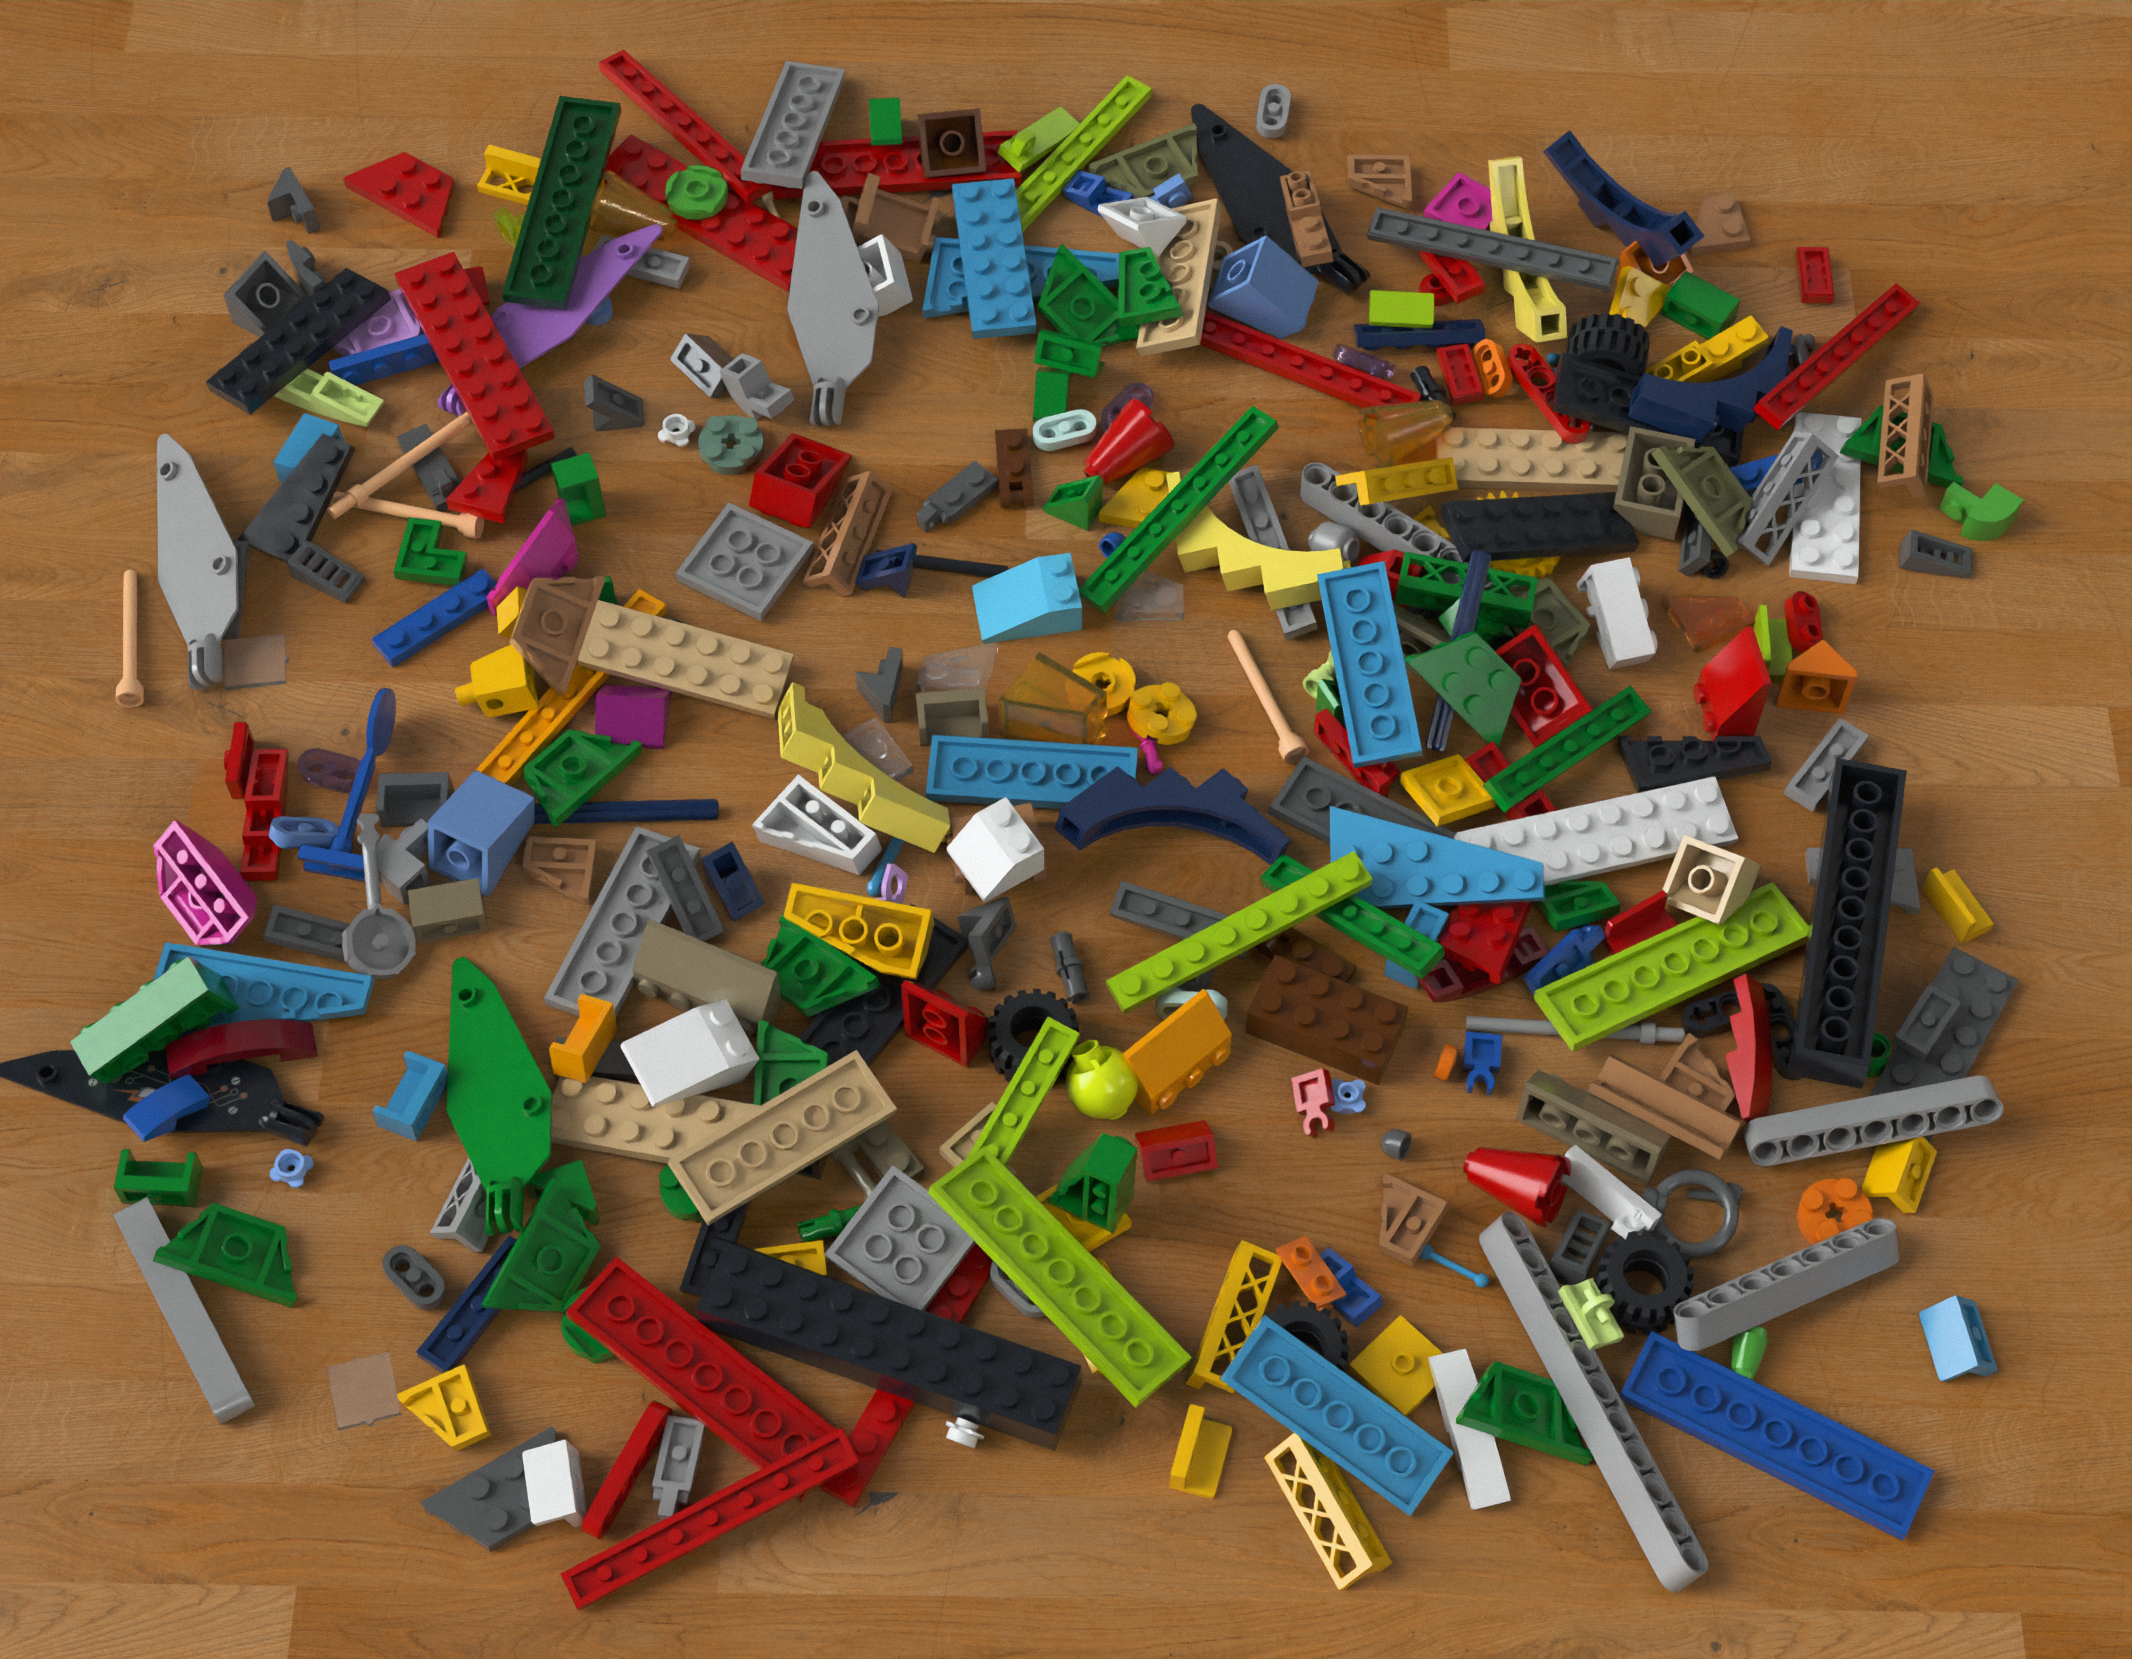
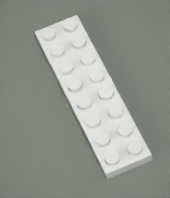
(1613, 831)

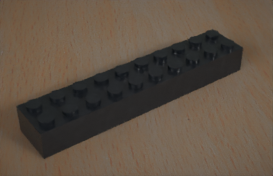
(1848, 924)
(890, 1346)

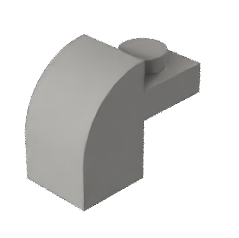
(752, 388)
(400, 861)

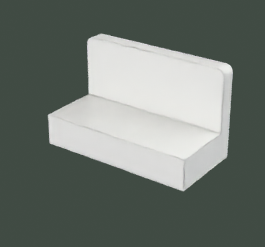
(555, 1484)

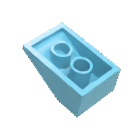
(1029, 600)

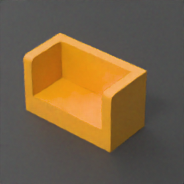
(586, 1041)

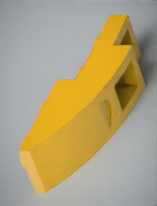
(1715, 356)

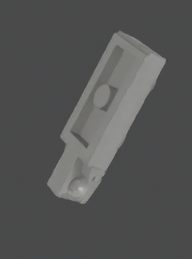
(677, 1464)

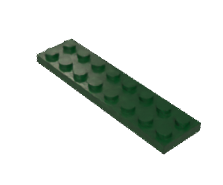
(561, 203)

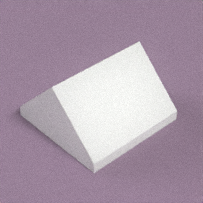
(1143, 222)

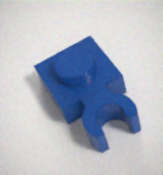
(1482, 1058)

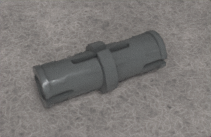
(1069, 967)

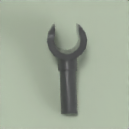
(1711, 1195)

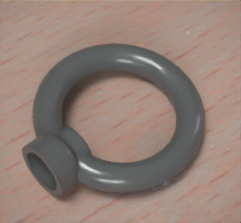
(1658, 1198)

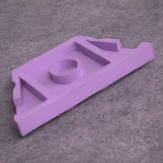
(387, 325)

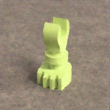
(1325, 671)

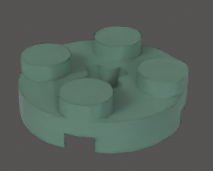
(726, 429)

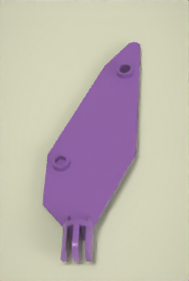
(536, 330)

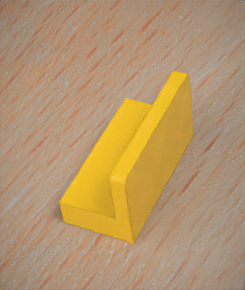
(1956, 905)
(1900, 1172)
(1200, 1454)

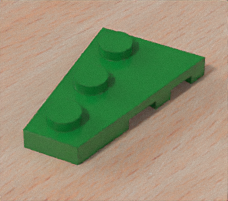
(1143, 290)

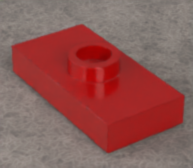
(1814, 275)
(1460, 374)
(238, 760)

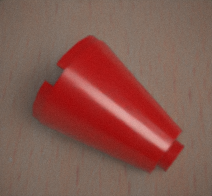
(1128, 444)
(1521, 1180)

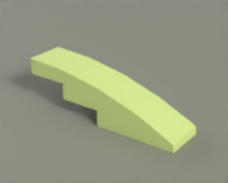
(331, 397)

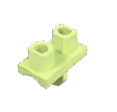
(1591, 1313)

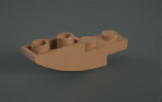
(1306, 219)

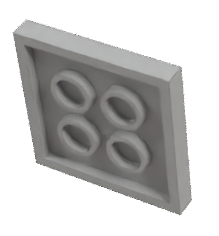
(744, 561)
(901, 1243)

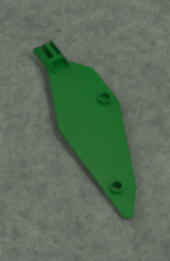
(495, 1096)

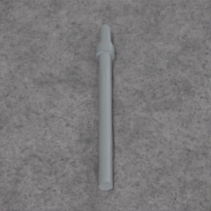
(1645, 1033)

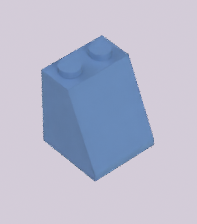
(1264, 289)
(479, 830)

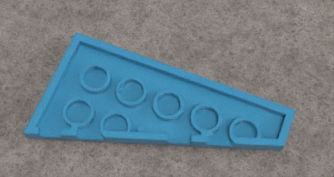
(946, 281)
(1429, 866)
(276, 987)

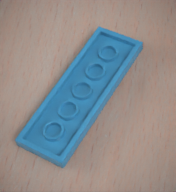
(993, 259)
(1369, 665)
(1020, 770)
(1336, 1415)

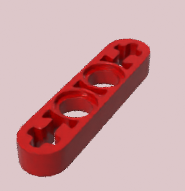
(1544, 394)
(626, 1470)

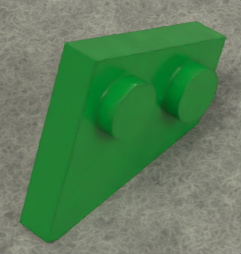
(1577, 903)

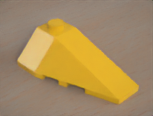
(872, 930)

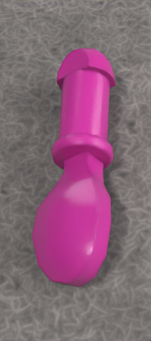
(1150, 752)

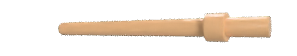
(360, 494)

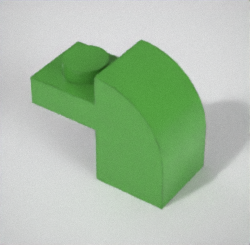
(1984, 517)

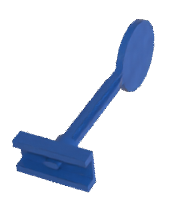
(339, 860)

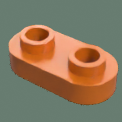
(1492, 368)

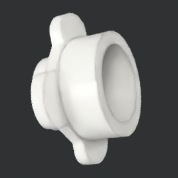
(674, 423)
(964, 1432)

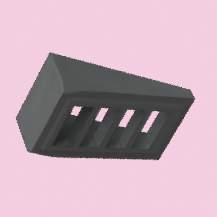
(1914, 555)
(310, 557)
(1569, 1269)

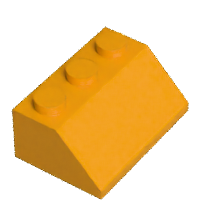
(1178, 1052)

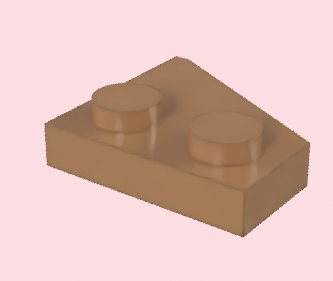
(1721, 226)
(1407, 1219)

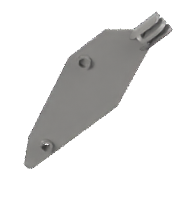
(830, 301)
(194, 561)

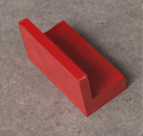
(1638, 924)
(1177, 1150)

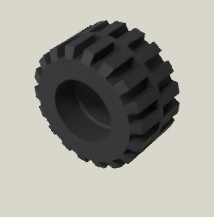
(1610, 342)
(1024, 1014)
(1652, 1256)
(1316, 1329)

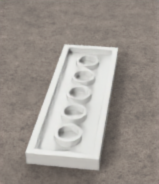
(1827, 532)

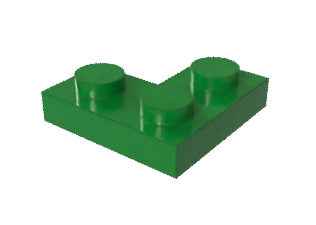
(423, 561)

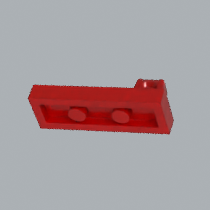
(1455, 276)
(1335, 739)

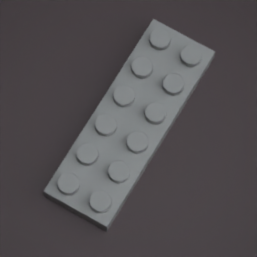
(793, 125)
(610, 938)

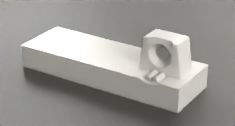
(1609, 1195)

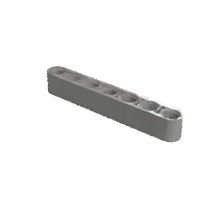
(1376, 522)
(1872, 1120)
(1786, 1284)
(185, 1314)

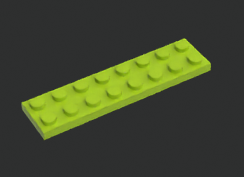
(1670, 968)
(1060, 1276)

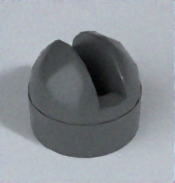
(982, 978)
(1396, 1143)

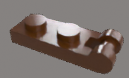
(1014, 467)
(1308, 953)

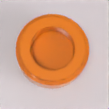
(1445, 1062)

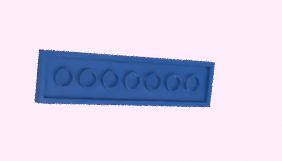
(1777, 1435)

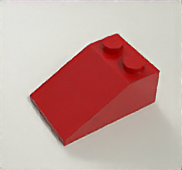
(798, 480)
(1734, 688)
(1547, 691)
(942, 1023)

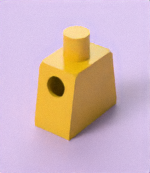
(500, 684)

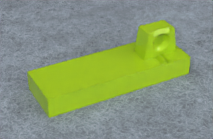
(1038, 139)

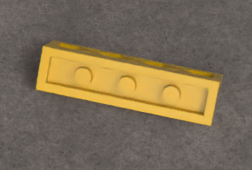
(515, 168)
(1402, 480)
(1223, 1307)
(1340, 1506)

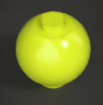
(1100, 1081)

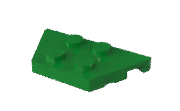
(1081, 304)
(1866, 447)
(1471, 682)
(575, 770)
(813, 971)
(783, 1062)
(234, 1252)
(546, 1258)
(1523, 1411)

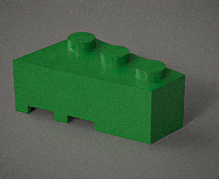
(1099, 1182)

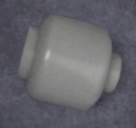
(1334, 536)

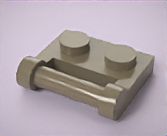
(882, 1150)

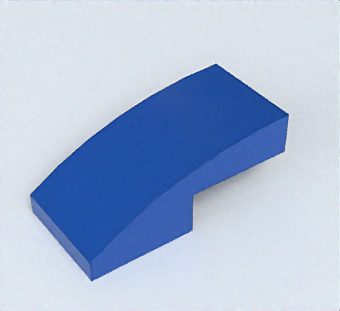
(1091, 190)
(161, 1109)
(1360, 1298)

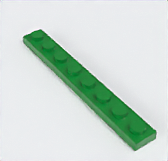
(1178, 509)

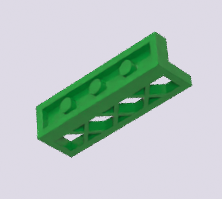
(1435, 594)

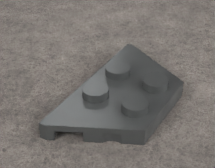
(492, 1500)

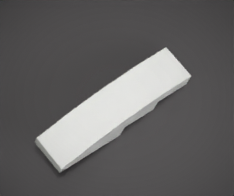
(1474, 1450)

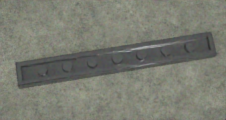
(1494, 249)

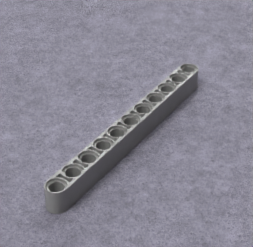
(1594, 1404)

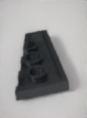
(1668, 763)

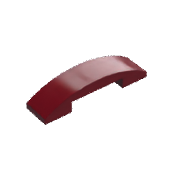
(1454, 982)
(240, 1041)

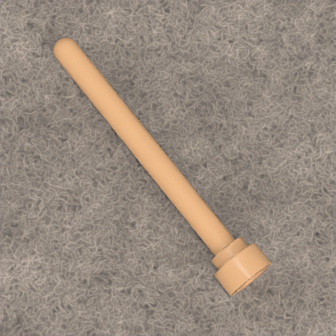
(467, 524)
(129, 690)
(1291, 745)

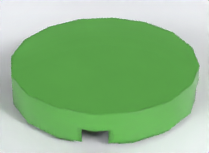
(696, 192)

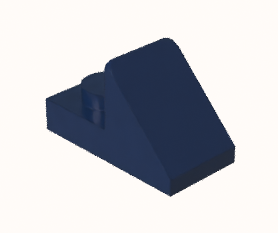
(888, 567)
(732, 881)

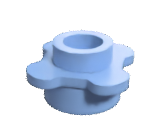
(1348, 1105)
(287, 1159)

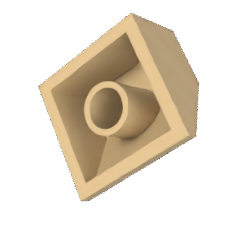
(1709, 880)

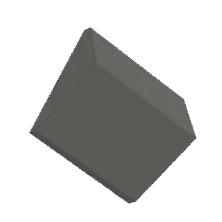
(262, 296)

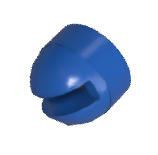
(1111, 543)

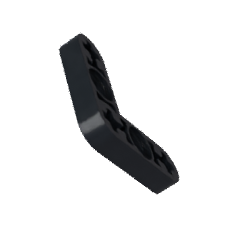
(1720, 1022)

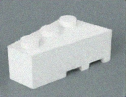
(1619, 613)
(817, 828)

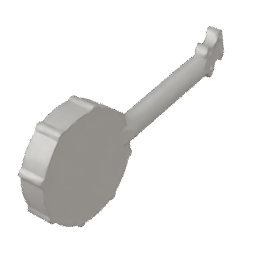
(378, 938)

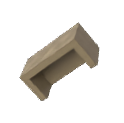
(952, 714)
(447, 910)

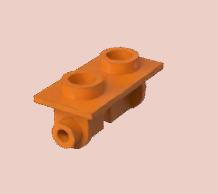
(1310, 1272)

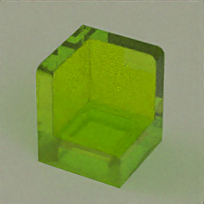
(508, 225)

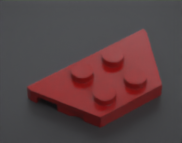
(406, 189)
(1484, 935)

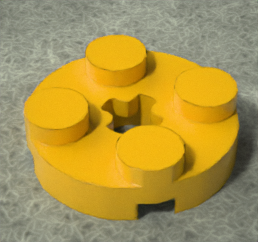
(1116, 672)
(1165, 699)

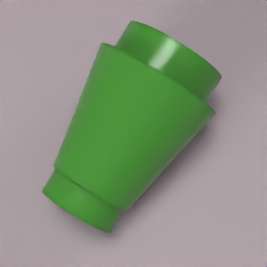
(1748, 1351)

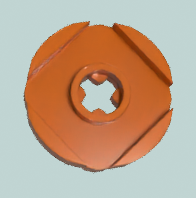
(1829, 1194)

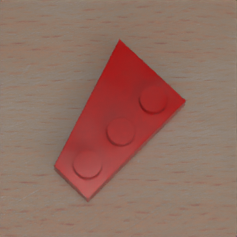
(489, 487)

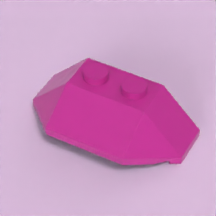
(545, 554)
(202, 887)

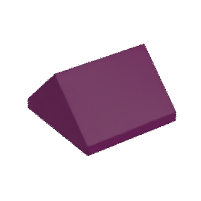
(633, 714)

